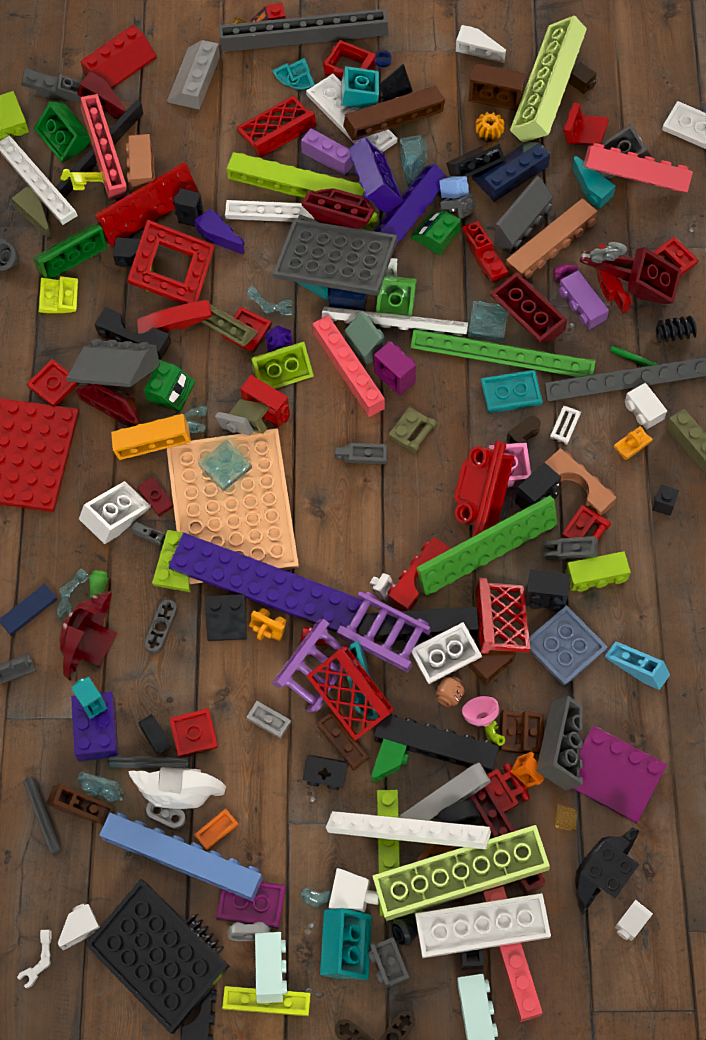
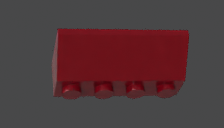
(530, 308)

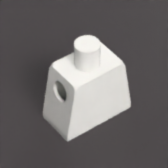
(352, 892)

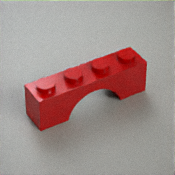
(404, 594)

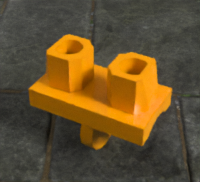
(632, 443)
(267, 627)

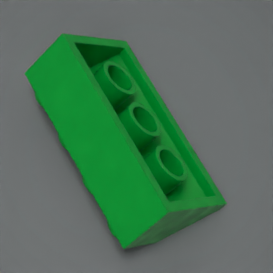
(70, 252)

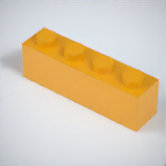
(151, 437)

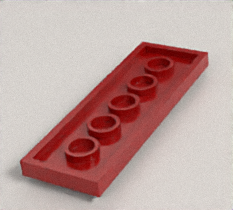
(144, 204)

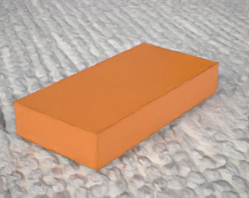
(216, 829)

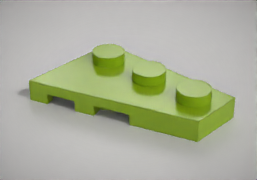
(163, 575)

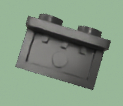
(388, 962)

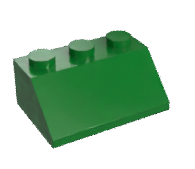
(62, 131)

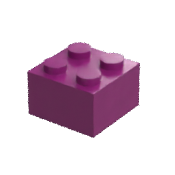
(395, 368)

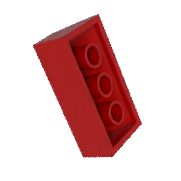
(120, 57)

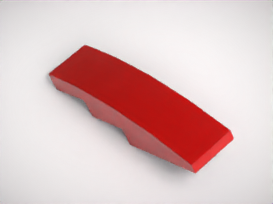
(178, 316)

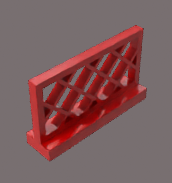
(282, 133)
(485, 619)
(364, 684)

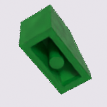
(389, 760)

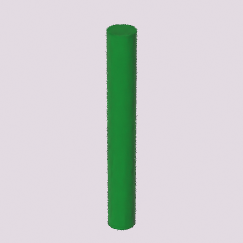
(631, 356)

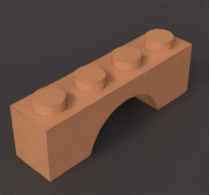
(598, 497)

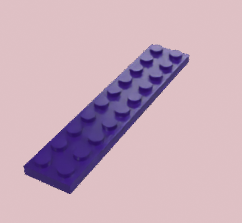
(263, 583)

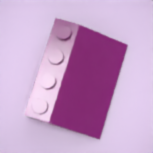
(618, 774)

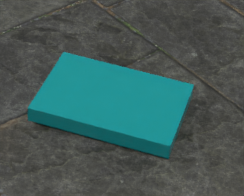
(511, 391)

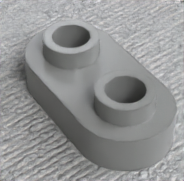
(166, 815)
(243, 932)

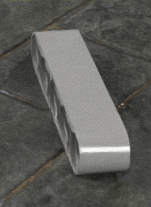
(452, 792)

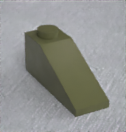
(31, 208)

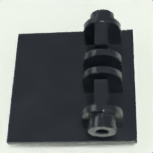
(395, 85)

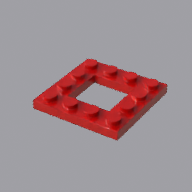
(145, 279)

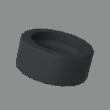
(154, 734)
(460, 813)

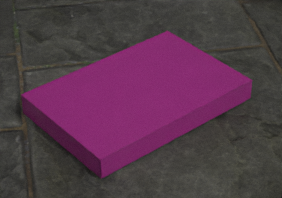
(265, 907)

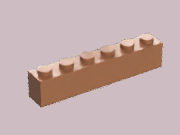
(552, 239)

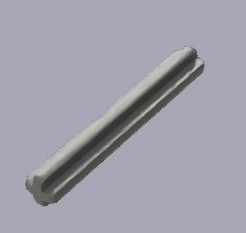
(148, 762)
(42, 815)

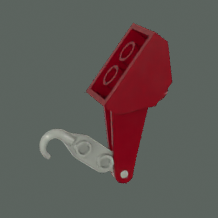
(649, 277)

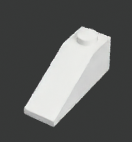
(476, 43)

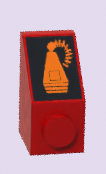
(270, 12)

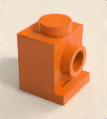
(525, 770)

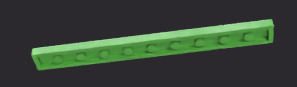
(502, 353)

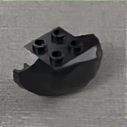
(605, 867)

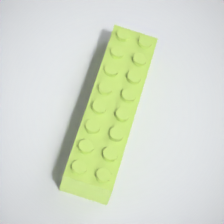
(548, 79)
(461, 873)

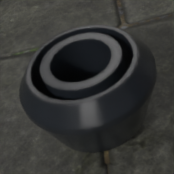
(404, 930)

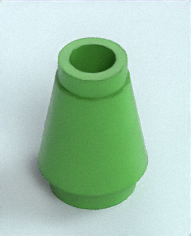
(98, 582)

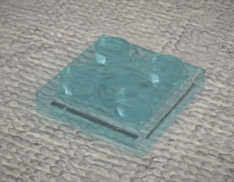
(488, 321)
(225, 465)
(96, 785)

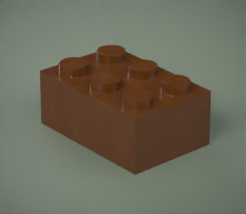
(496, 87)

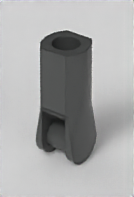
(146, 533)

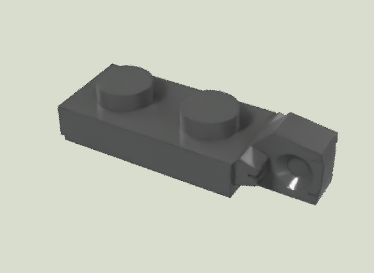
(362, 453)

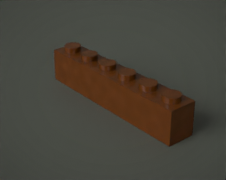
(393, 113)

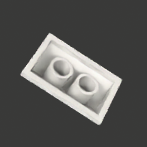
(445, 653)

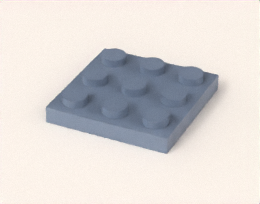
(566, 645)

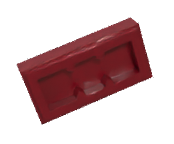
(155, 496)

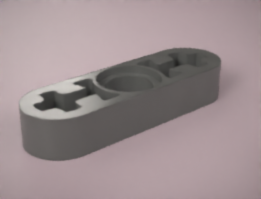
(164, 634)

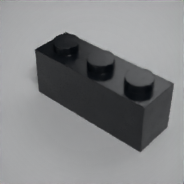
(476, 160)

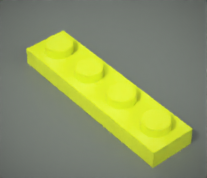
(245, 1000)

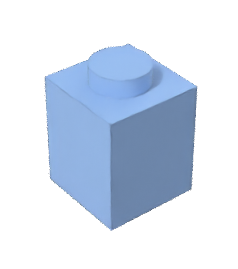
(454, 187)

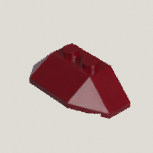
(338, 208)
(110, 402)

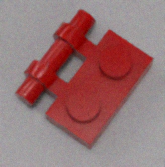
(502, 792)

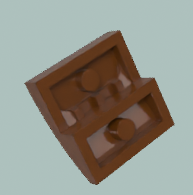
(521, 731)

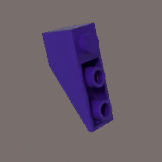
(214, 230)

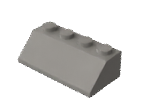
(195, 74)

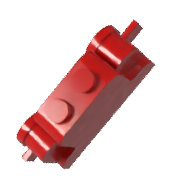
(483, 486)

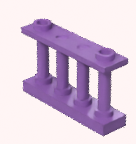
(367, 641)
(297, 663)

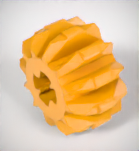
(489, 126)

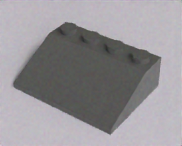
(114, 363)

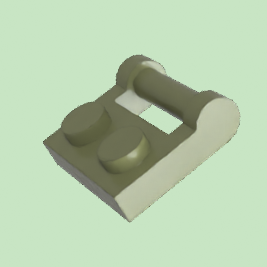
(407, 427)

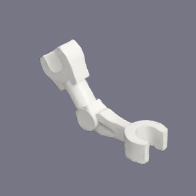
(45, 962)

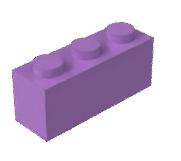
(326, 151)
(583, 300)

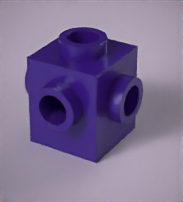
(278, 338)

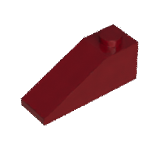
(110, 103)

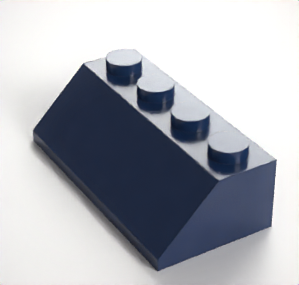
(514, 170)

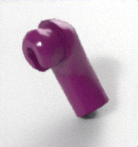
(564, 268)

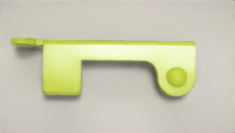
(79, 178)

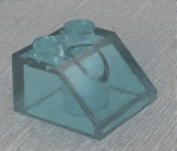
(413, 157)

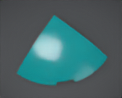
(295, 75)

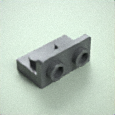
(464, 205)

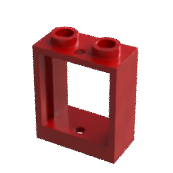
(350, 51)
(260, 392)

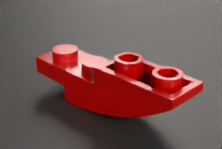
(483, 252)
(613, 288)

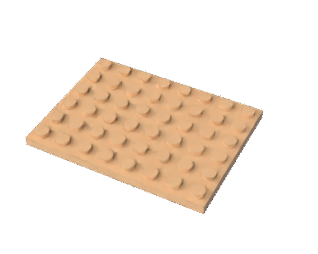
(250, 513)

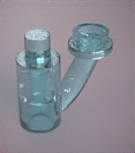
(194, 425)

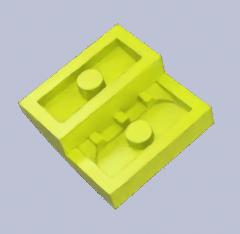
(58, 295)

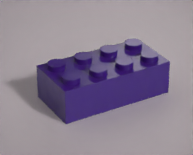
(375, 175)

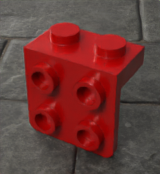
(584, 129)

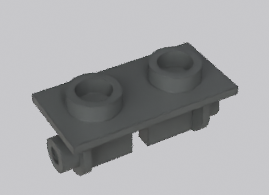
(16, 668)

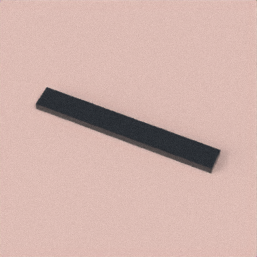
(89, 161)

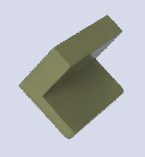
(253, 412)

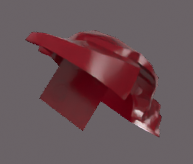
(84, 636)

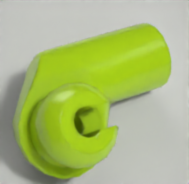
(491, 734)

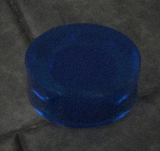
(383, 58)

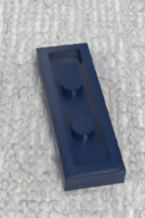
(27, 609)

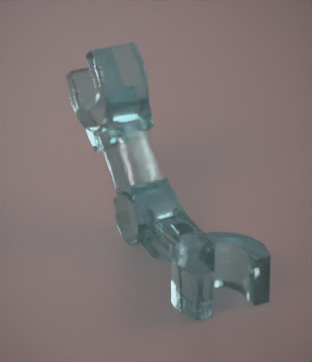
(268, 307)
(80, 577)

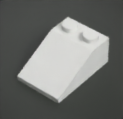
(113, 512)

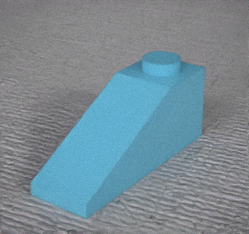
(639, 665)

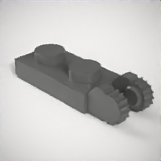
(571, 548)

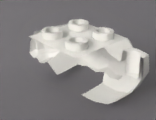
(177, 787)

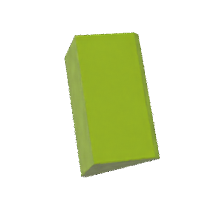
(283, 366)

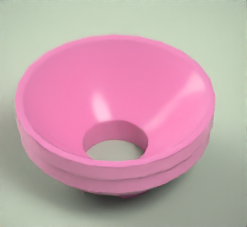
(481, 707)

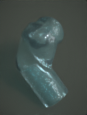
(314, 898)

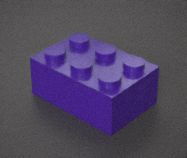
(96, 736)

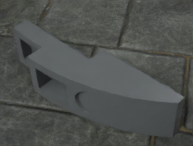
(51, 87)

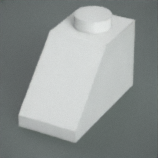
(633, 921)
(78, 926)

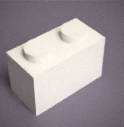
(645, 406)

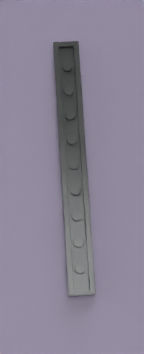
(625, 379)

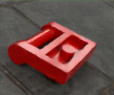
(677, 254)
(583, 522)

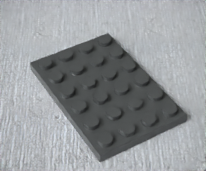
(335, 257)

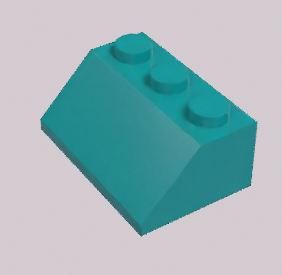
(345, 944)

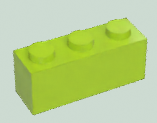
(598, 571)

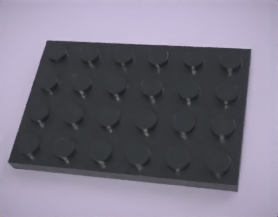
(157, 956)

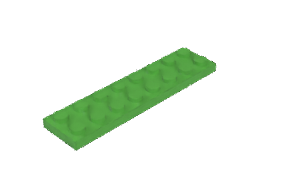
(487, 545)

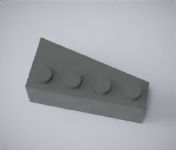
(561, 744)

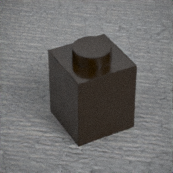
(582, 78)

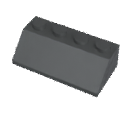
(523, 216)

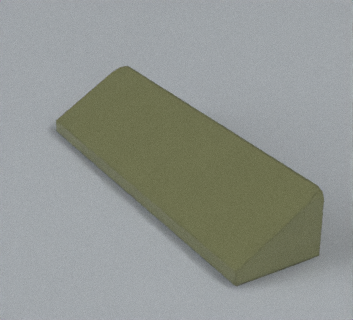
(230, 326)

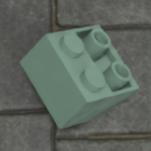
(364, 338)

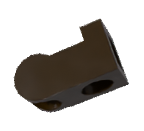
(523, 431)

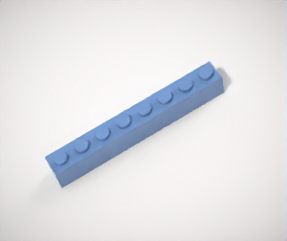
(181, 856)

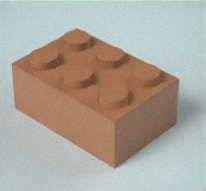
(140, 161)

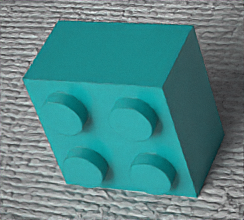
(359, 87)

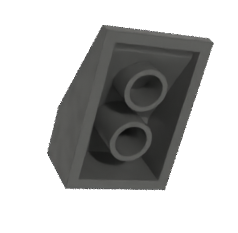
(627, 141)

